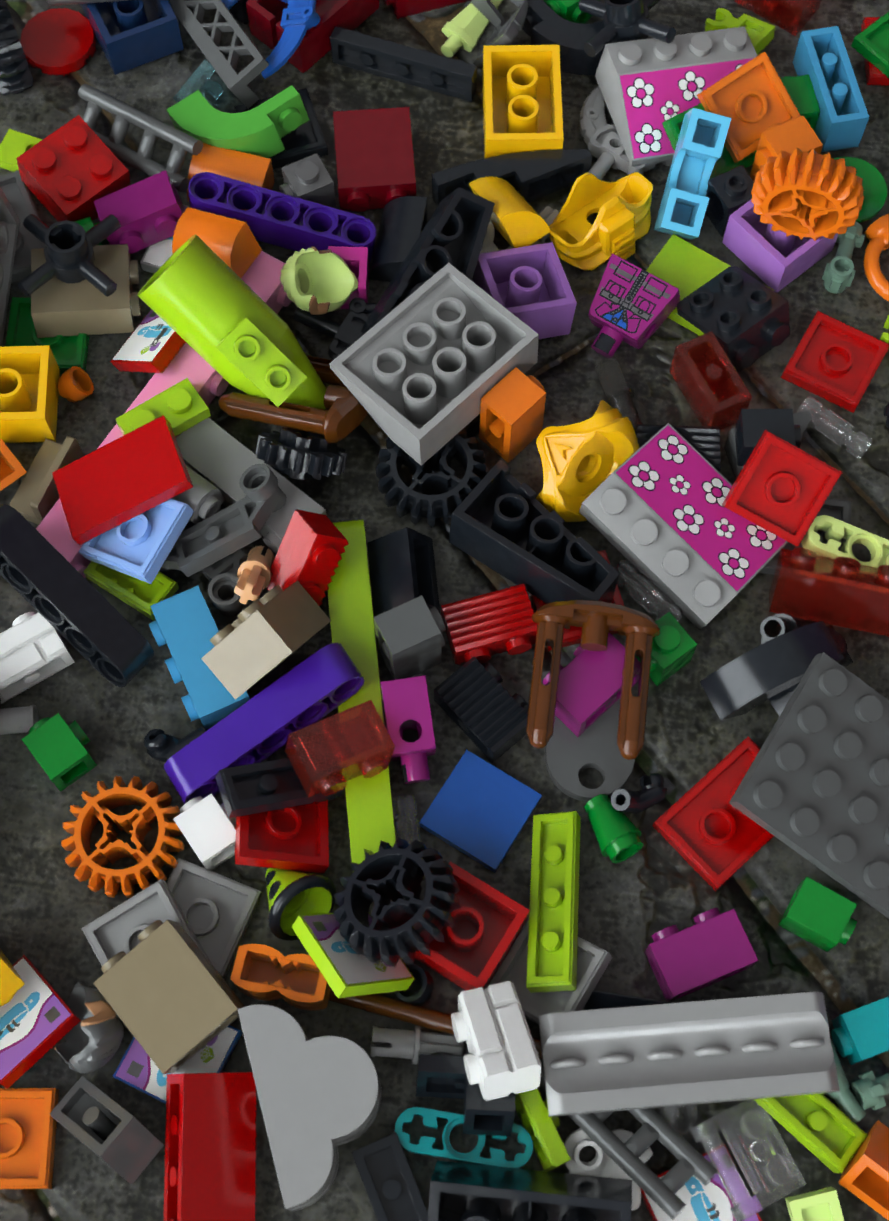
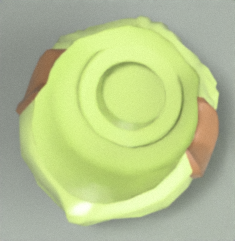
(317, 280)

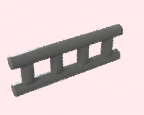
(153, 130)
(627, 1154)

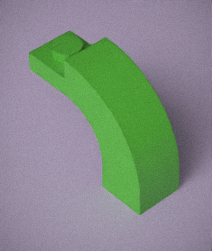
(250, 131)

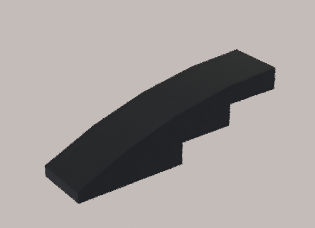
(530, 172)

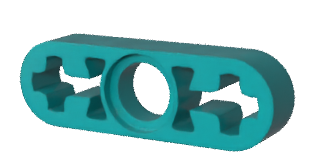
(426, 1143)

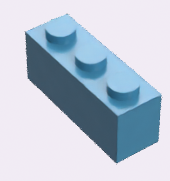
(840, 101)
(186, 628)

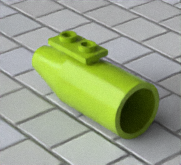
(231, 327)

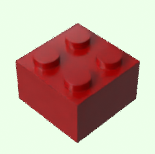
(72, 171)
(481, 934)

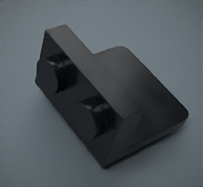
(740, 313)

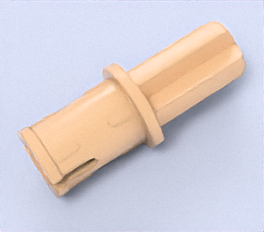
(254, 574)

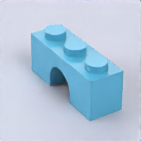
(692, 164)

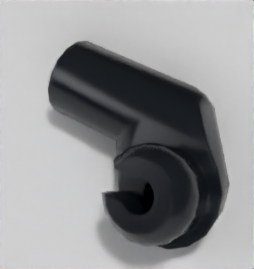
(163, 746)
(638, 801)

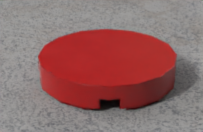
(58, 41)

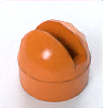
(75, 384)

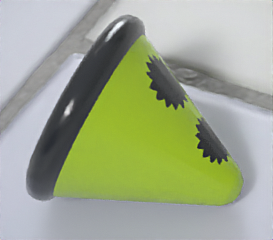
(296, 894)

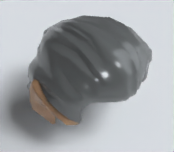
(96, 1036)

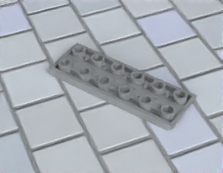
(686, 1053)

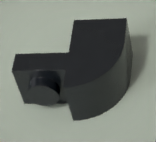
(445, 1077)

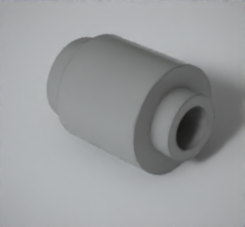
(202, 498)

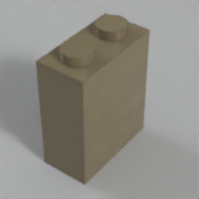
(80, 306)
(168, 995)

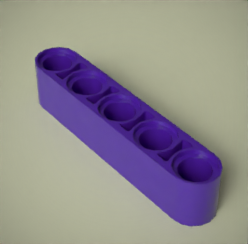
(268, 207)
(265, 721)

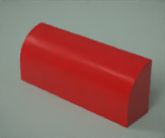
(210, 1147)

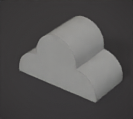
(309, 1097)

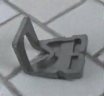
(504, 31)

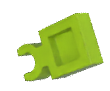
(759, 31)

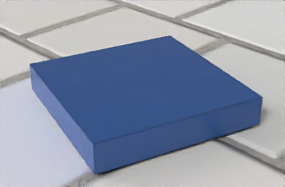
(480, 811)

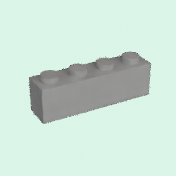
(223, 461)

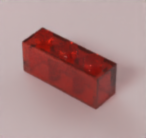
(831, 591)

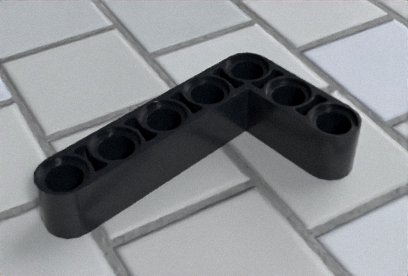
(69, 601)

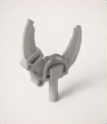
(604, 140)

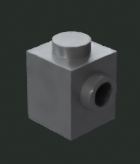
(309, 181)

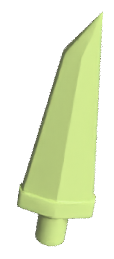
(465, 29)

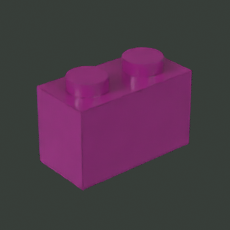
(145, 211)
(590, 685)
(699, 954)

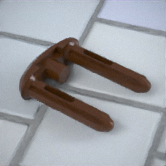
(342, 418)
(596, 621)

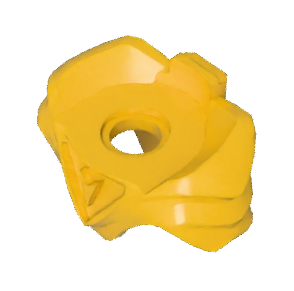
(620, 221)
(581, 458)

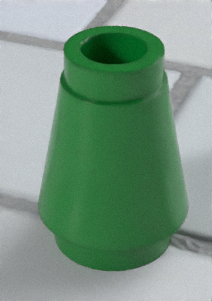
(613, 830)

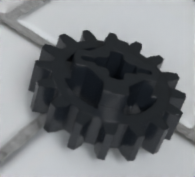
(301, 454)

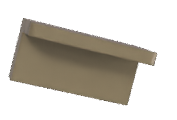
(38, 489)

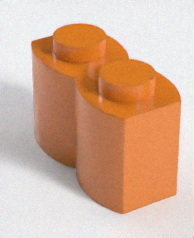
(270, 975)

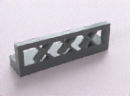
(223, 58)

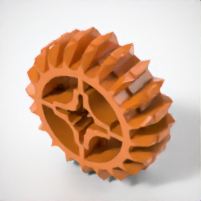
(807, 194)
(111, 848)

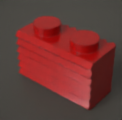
(308, 554)
(490, 624)

